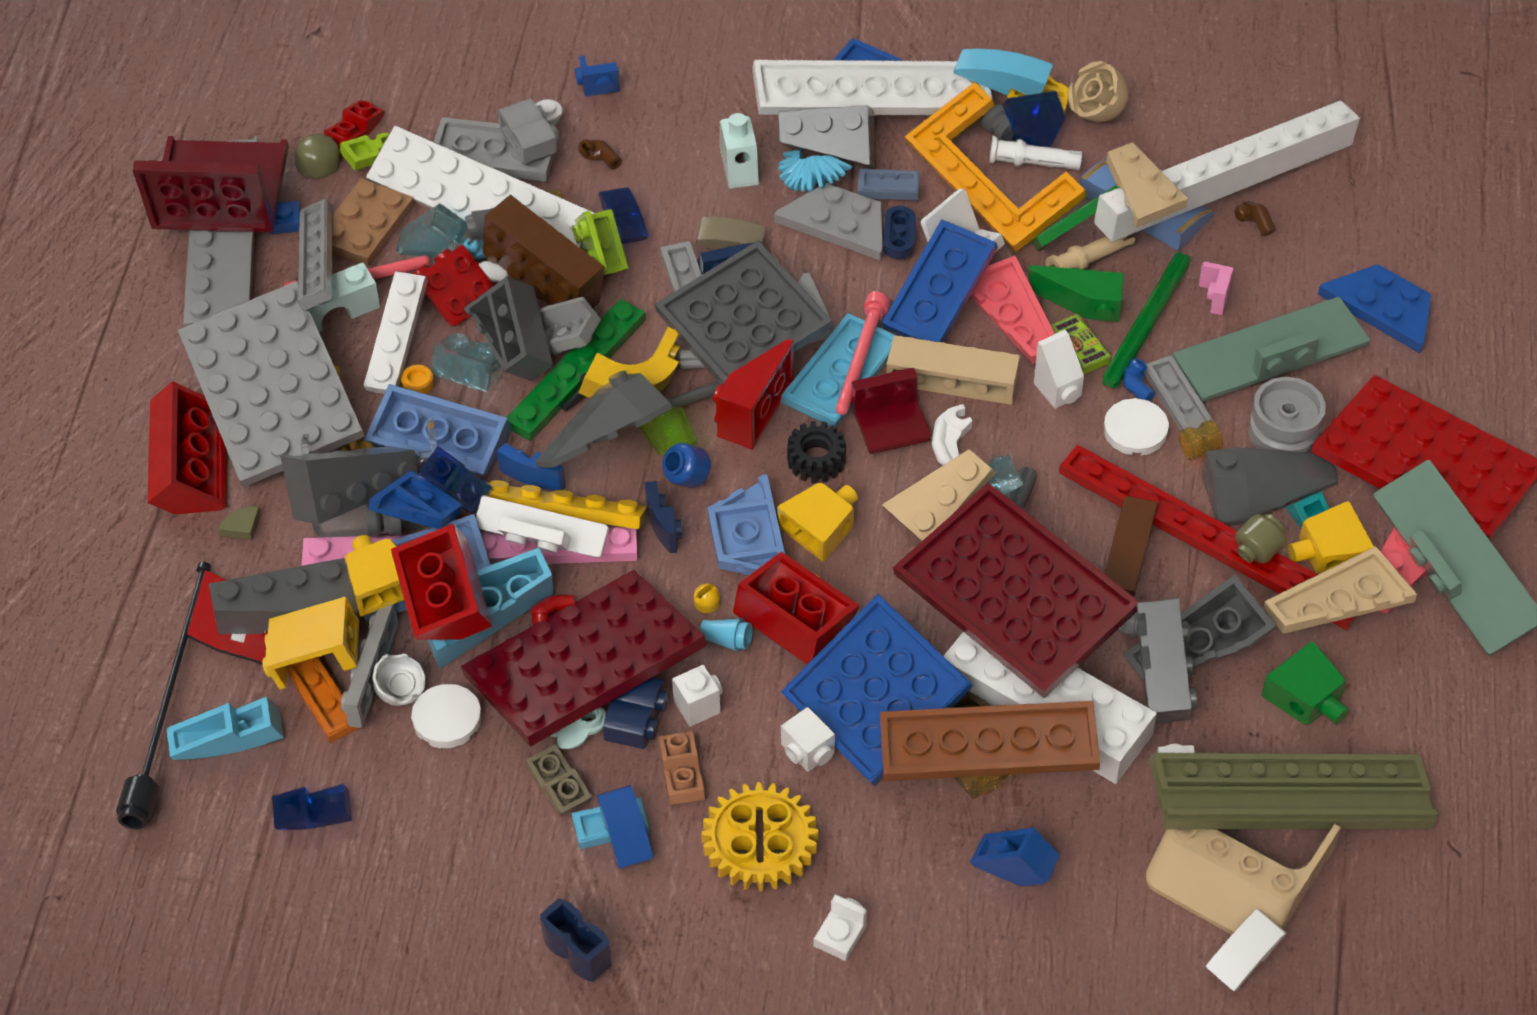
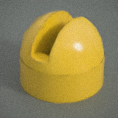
(710, 598)

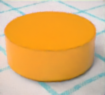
(418, 379)

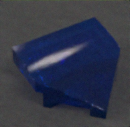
(1035, 117)

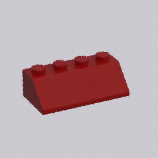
(185, 453)

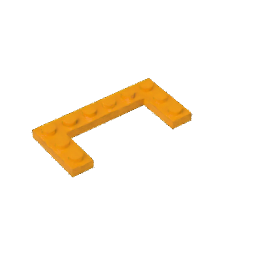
(1016, 225)

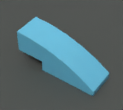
(1003, 70)
(225, 730)

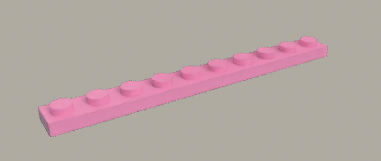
(619, 546)

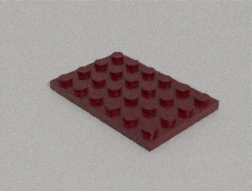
(1016, 589)
(583, 657)

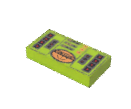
(1086, 346)

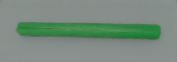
(1146, 320)

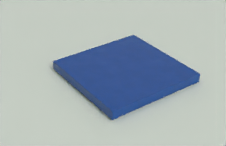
(872, 669)

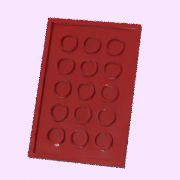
(1394, 431)

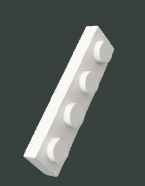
(395, 332)

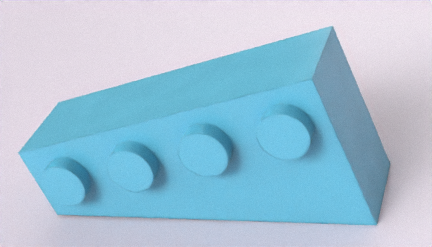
(509, 592)

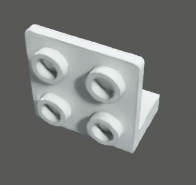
(959, 212)

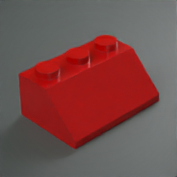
(441, 586)
(793, 606)

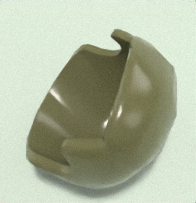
(317, 156)

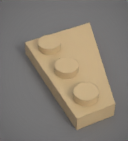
(1144, 185)
(940, 493)

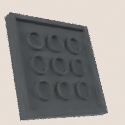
(742, 311)

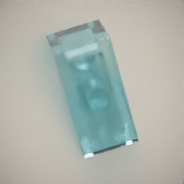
(432, 233)

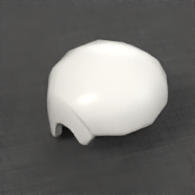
(398, 679)

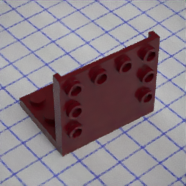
(213, 185)

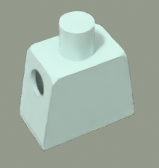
(735, 138)

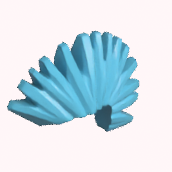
(806, 173)

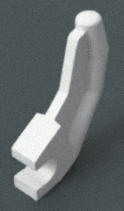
(948, 431)

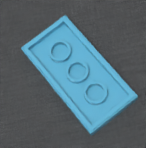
(822, 378)

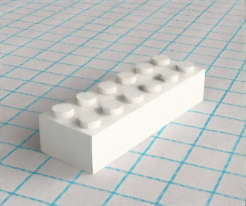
(1120, 721)

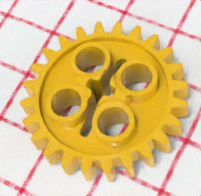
(725, 836)

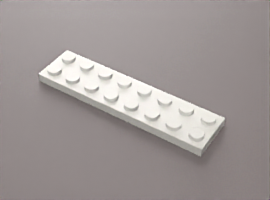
(881, 85)
(459, 183)

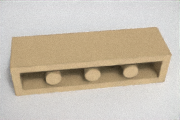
(956, 369)

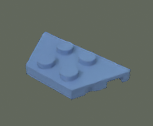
(745, 529)

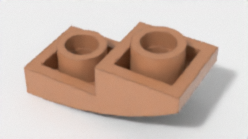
(681, 768)

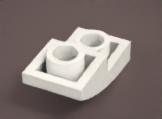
(1246, 949)

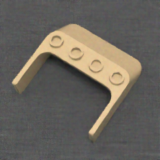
(1228, 879)

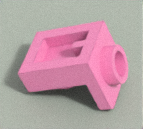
(1218, 281)

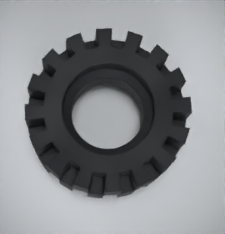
(816, 466)

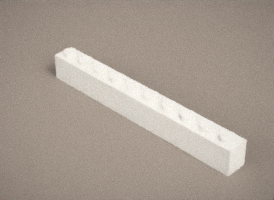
(1241, 164)

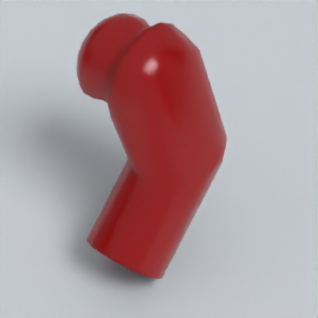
(550, 604)

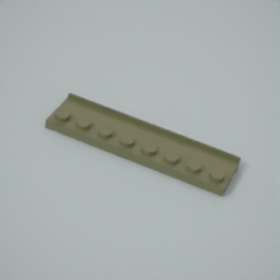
(1292, 791)

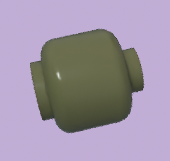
(1260, 538)

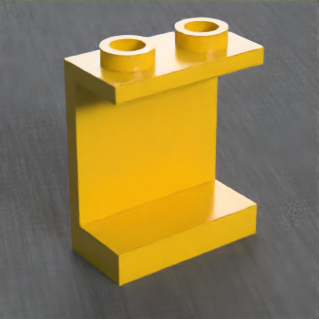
(310, 634)

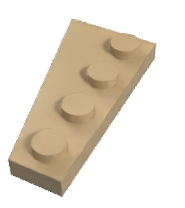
(1345, 591)

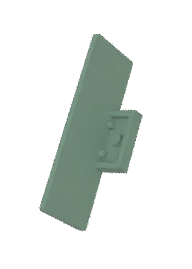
(1271, 348)
(1458, 557)

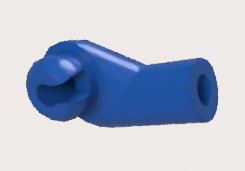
(1134, 380)

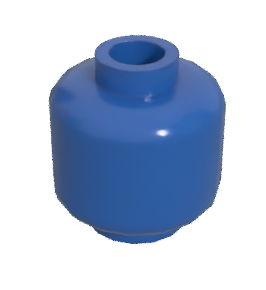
(686, 465)

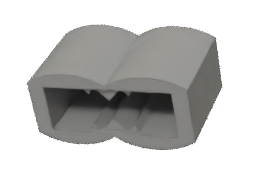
(527, 130)

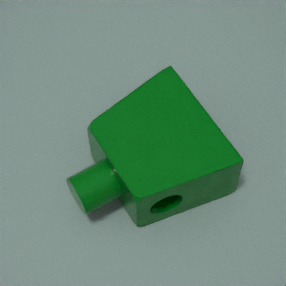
(1307, 687)

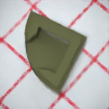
(240, 523)

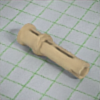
(1080, 257)

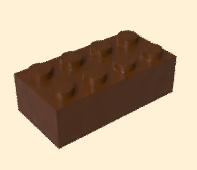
(540, 255)

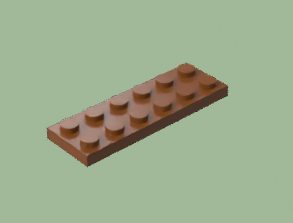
(989, 740)

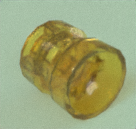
(1200, 439)

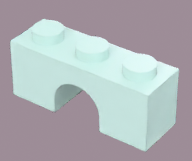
(351, 289)

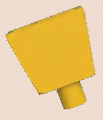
(818, 518)
(1330, 538)
(373, 574)

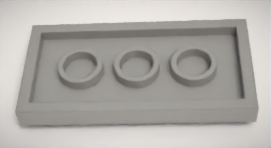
(488, 146)

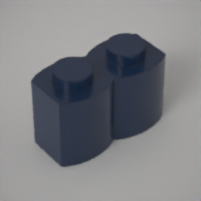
(634, 714)
(575, 940)

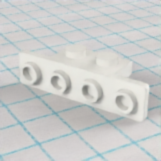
(542, 527)

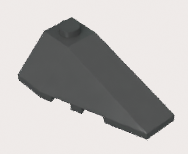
(1261, 480)
(1219, 625)

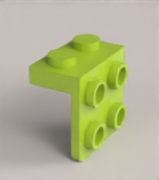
(601, 240)

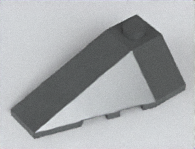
(615, 406)

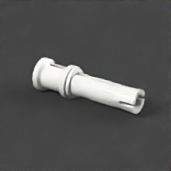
(1021, 153)

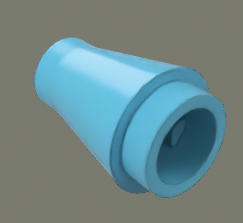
(729, 633)

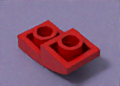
(356, 121)

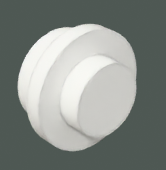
(552, 111)

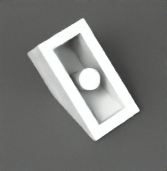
(1058, 370)

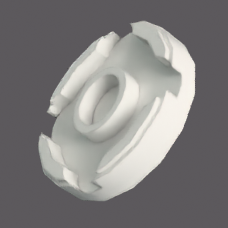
(1136, 426)
(446, 715)

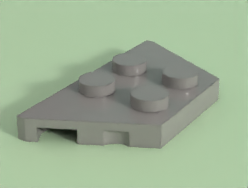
(836, 218)

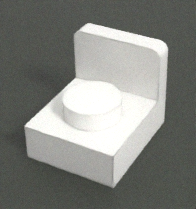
(841, 927)

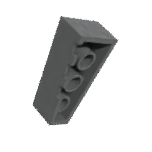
(341, 480)
(250, 601)

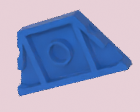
(1384, 303)

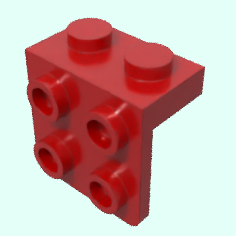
(454, 283)

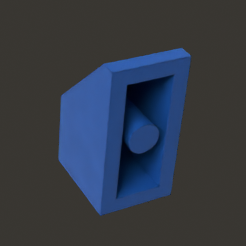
(1016, 856)

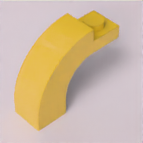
(656, 370)

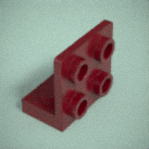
(889, 411)

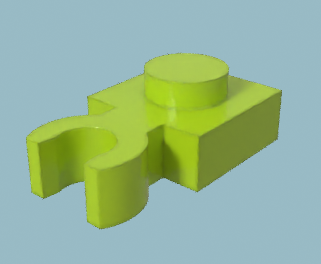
(362, 151)

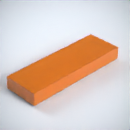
(320, 697)

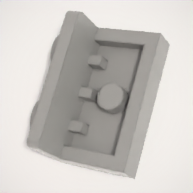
(569, 324)

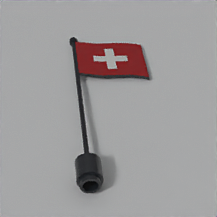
(141, 791)

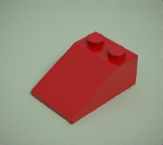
(753, 395)

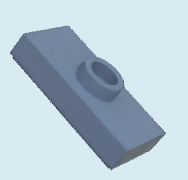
(889, 184)

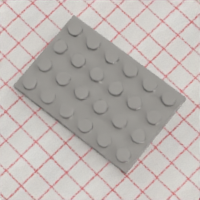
(269, 383)

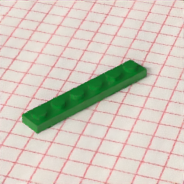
(564, 379)

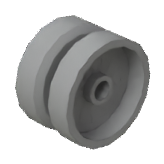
(1286, 415)

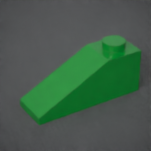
(1084, 292)

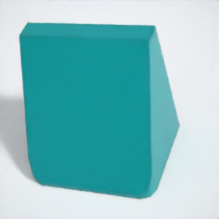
(1307, 508)

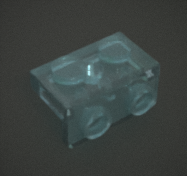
(464, 361)

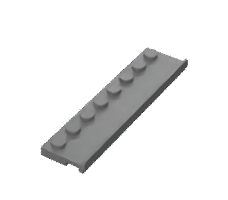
(217, 271)

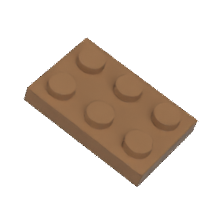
(368, 220)

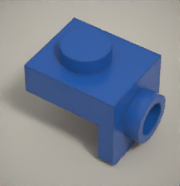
(597, 78)

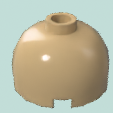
(1099, 92)

